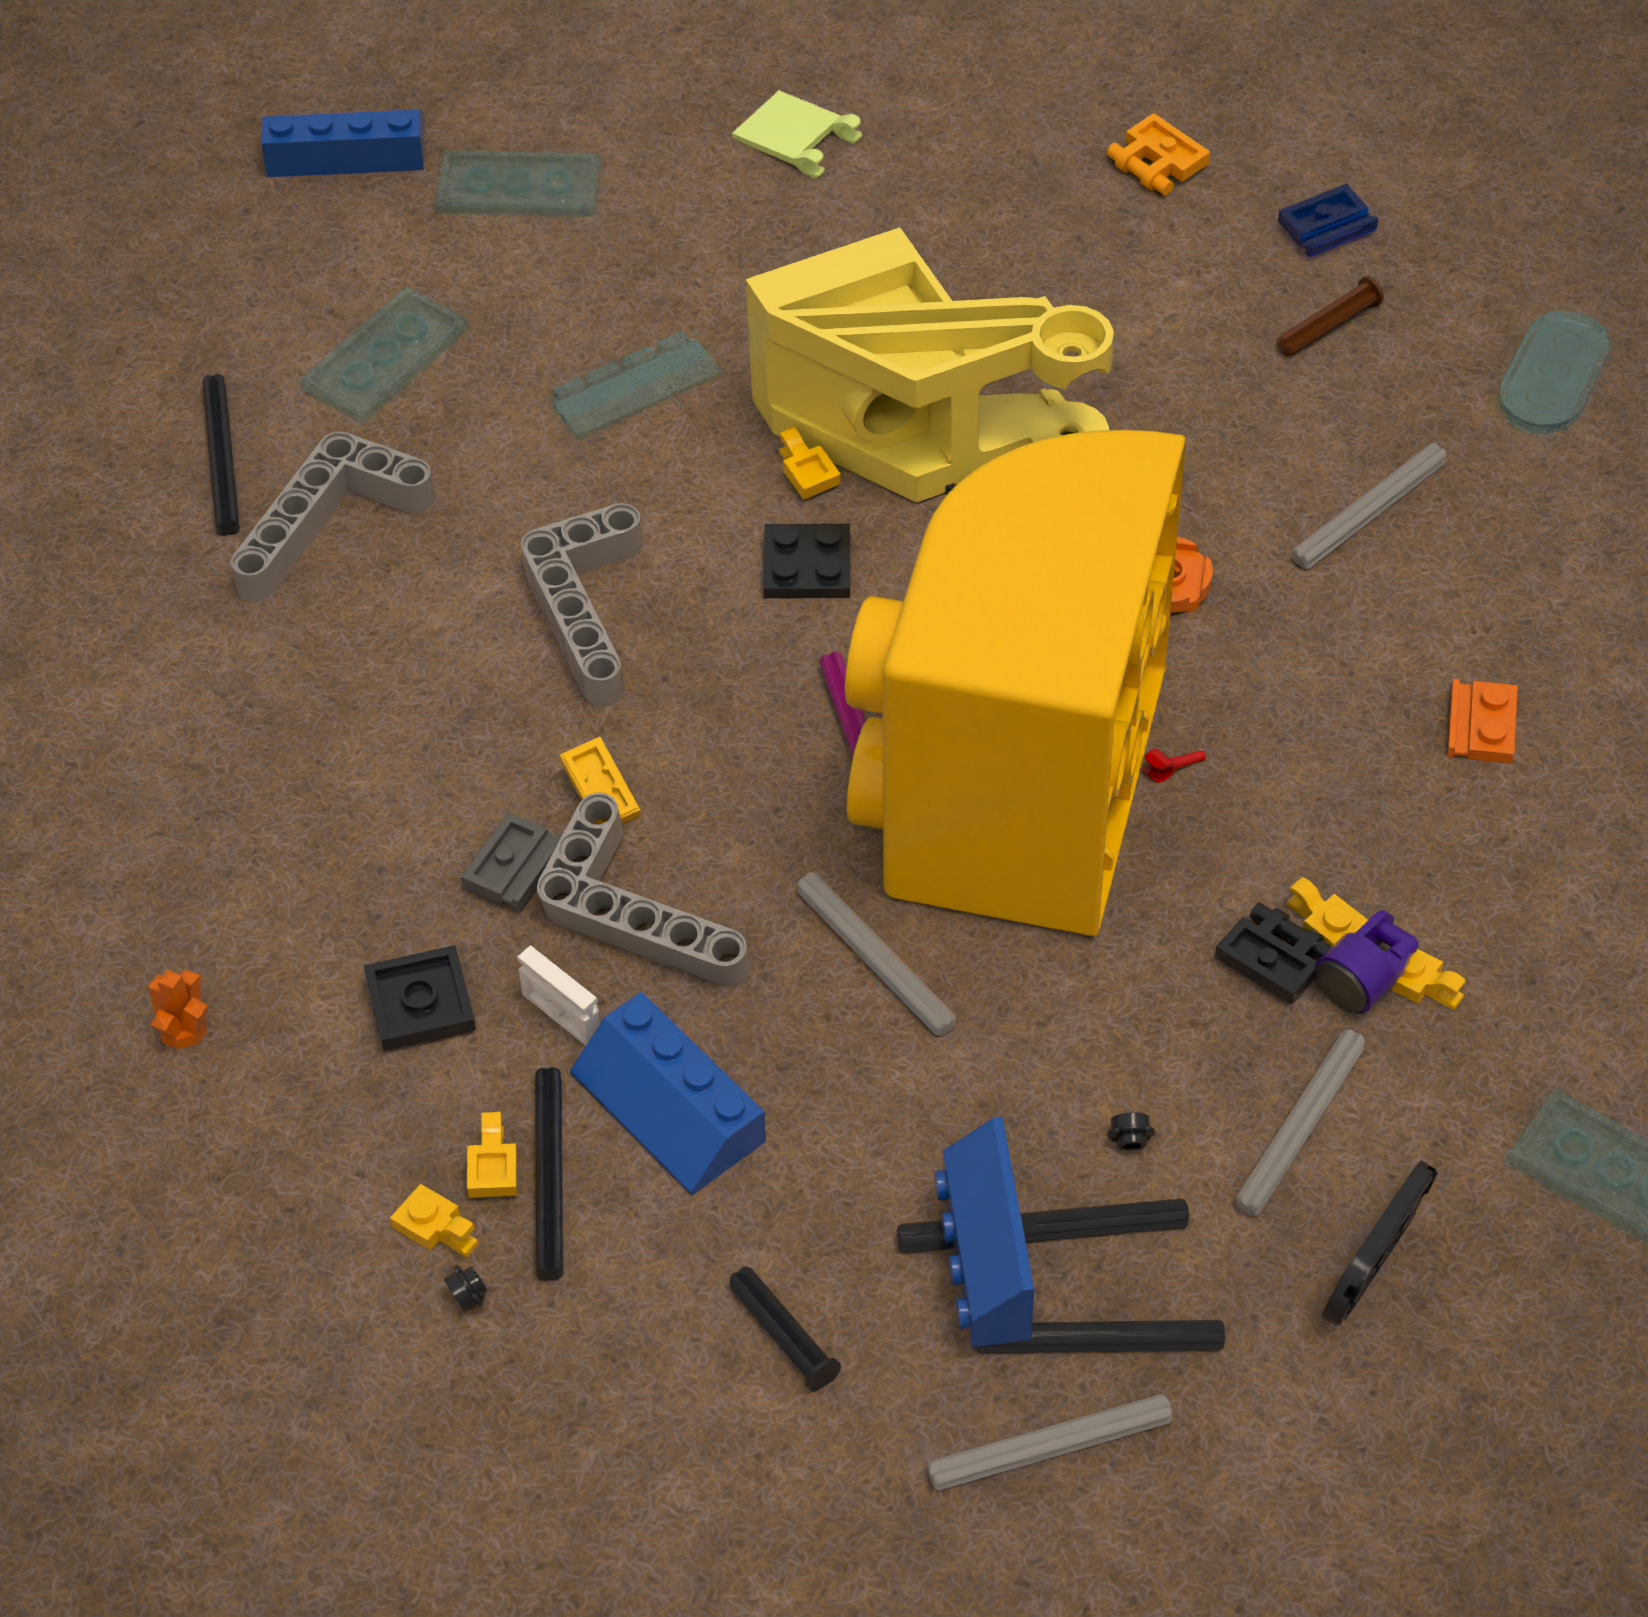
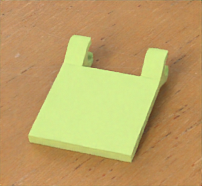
(792, 128)

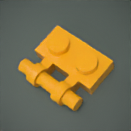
(1167, 149)

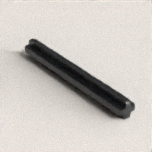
(220, 455)
(548, 1174)
(1118, 1336)

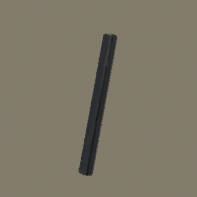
(1064, 1223)

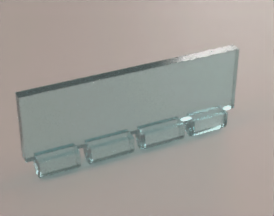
(642, 384)

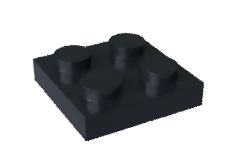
(806, 561)
(419, 997)

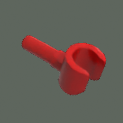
(1163, 768)

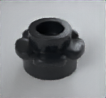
(1131, 1130)
(466, 1287)

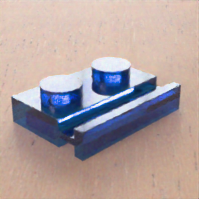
(1327, 220)

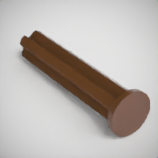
(1329, 317)

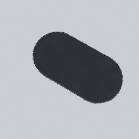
(1379, 1243)

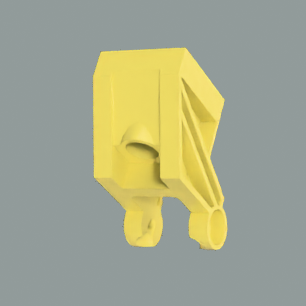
(891, 369)

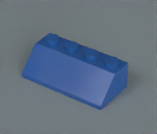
(343, 143)
(669, 1094)
(987, 1237)

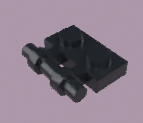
(1269, 960)

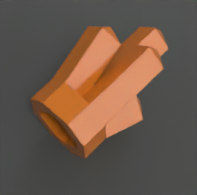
(178, 1008)

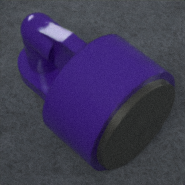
(1358, 971)

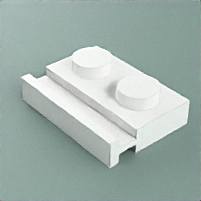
(558, 995)

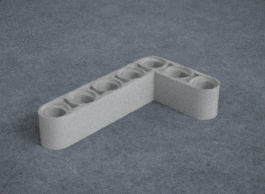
(313, 494)
(551, 566)
(628, 909)

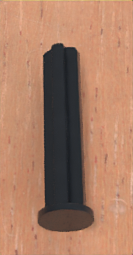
(784, 1329)

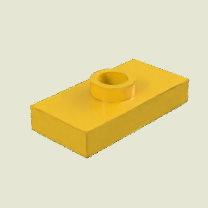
(594, 771)

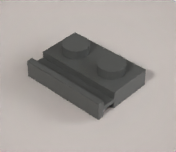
(511, 862)

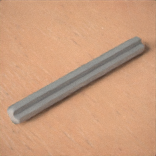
(1368, 506)
(876, 954)
(1300, 1123)
(1049, 1442)

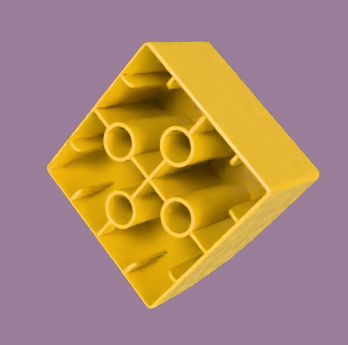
(1020, 679)

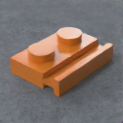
(1482, 721)

